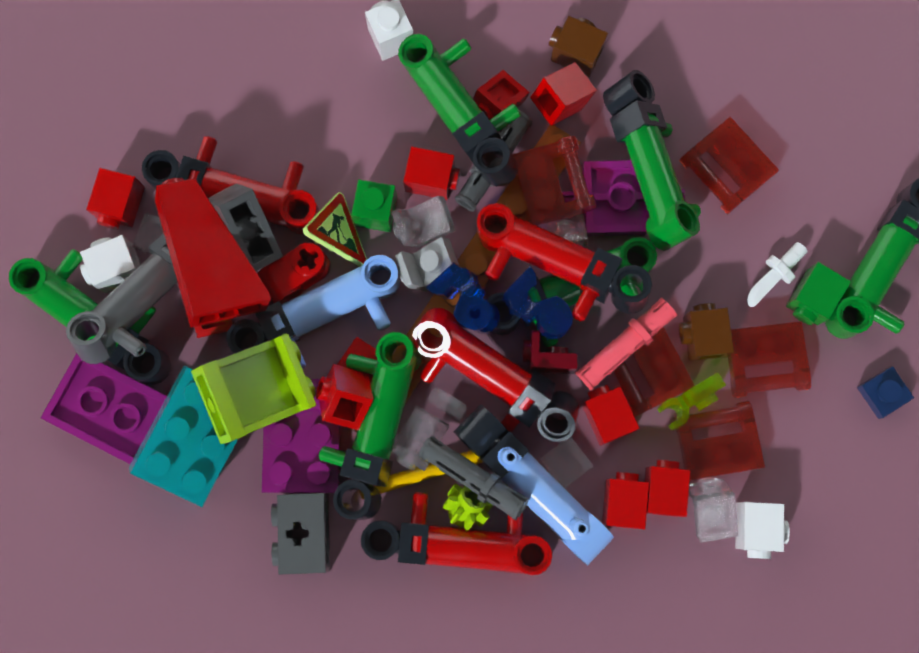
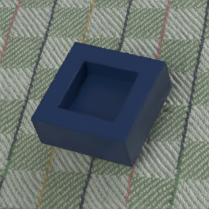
(885, 392)

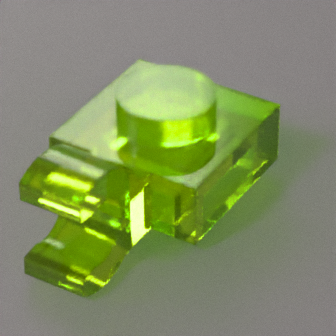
(700, 395)

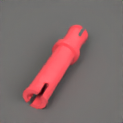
(632, 338)

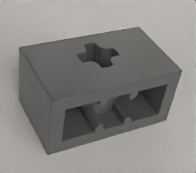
(247, 224)
(314, 551)

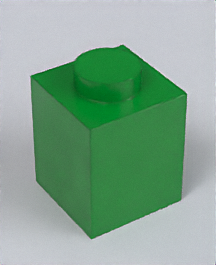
(374, 205)
(817, 294)

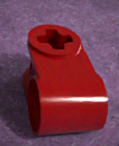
(291, 276)

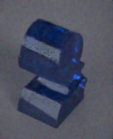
(471, 309)
(551, 314)

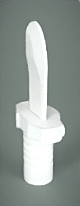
(779, 270)

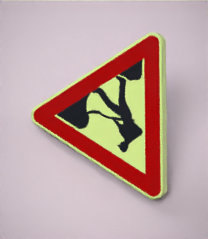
(336, 230)

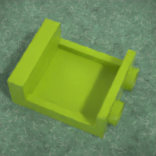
(254, 388)

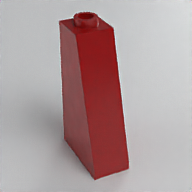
(207, 260)

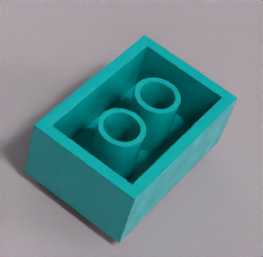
(181, 445)

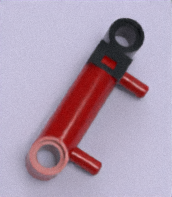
(274, 201)
(592, 271)
(526, 394)
(455, 546)

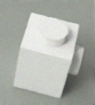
(388, 27)
(109, 262)
(761, 529)

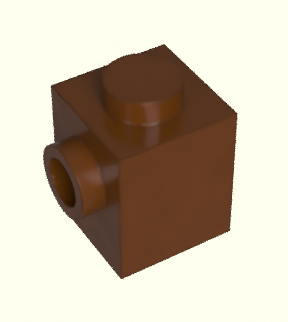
(579, 43)
(706, 332)

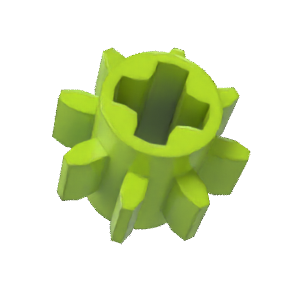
(465, 508)

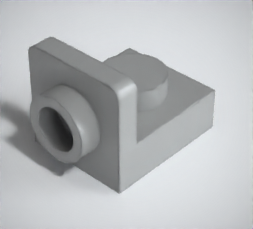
(426, 264)

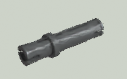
(476, 185)
(485, 485)

